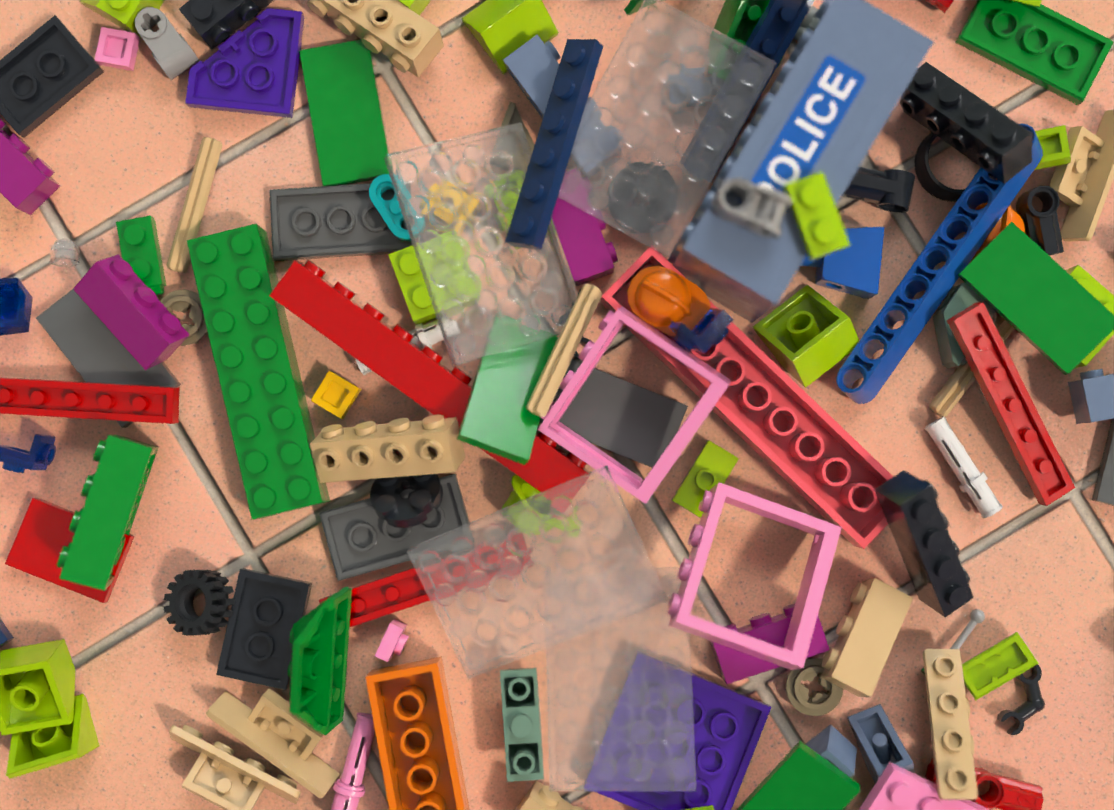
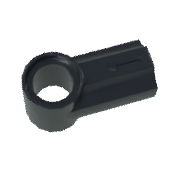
(887, 189)
(1043, 225)

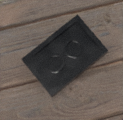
(43, 75)
(260, 628)

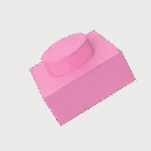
(117, 48)
(393, 641)

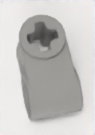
(166, 44)
(759, 210)

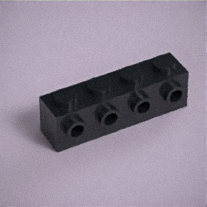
(220, 18)
(967, 123)
(925, 542)

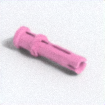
(345, 787)

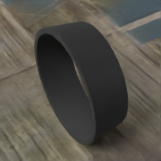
(926, 176)

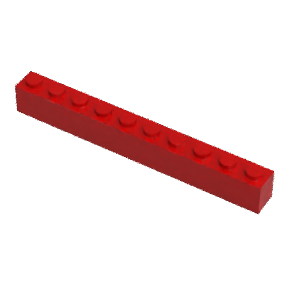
(405, 365)

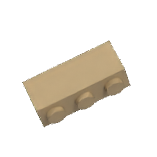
(866, 637)

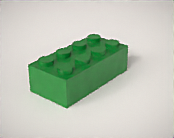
(108, 511)

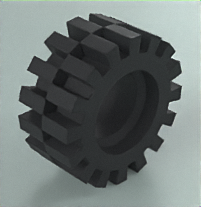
(182, 599)

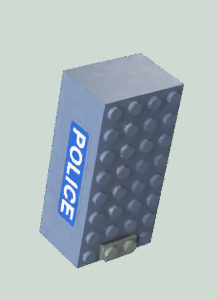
(812, 121)

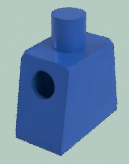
(855, 267)

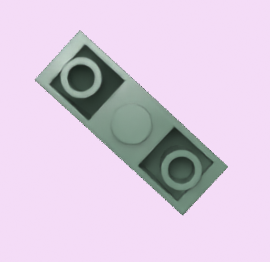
(956, 301)
(522, 724)

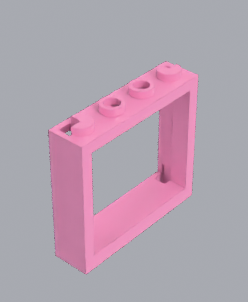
(573, 382)
(809, 596)

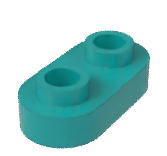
(388, 209)

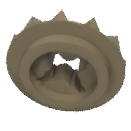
(182, 301)
(820, 702)

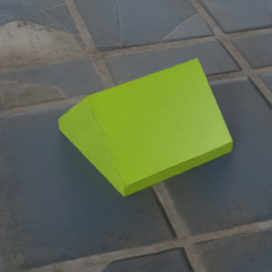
(508, 25)
(53, 745)

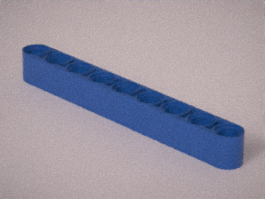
(935, 283)

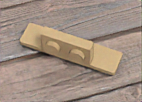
(1086, 179)
(950, 725)
(276, 737)
(227, 779)

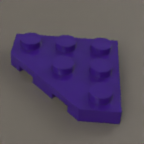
(252, 68)

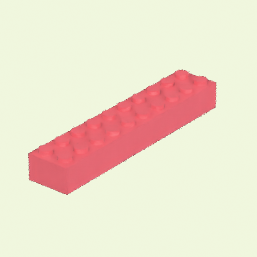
(779, 422)

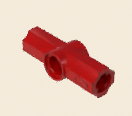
(1004, 791)

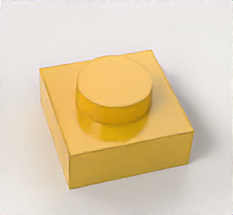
(336, 394)

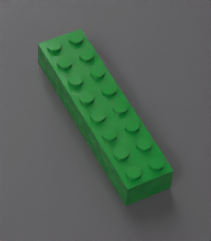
(257, 370)

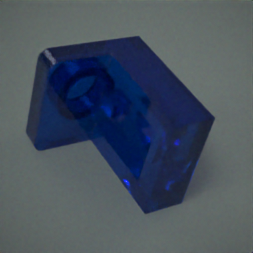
(14, 307)
(707, 332)
(38, 458)

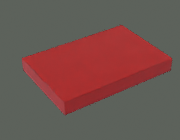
(41, 542)

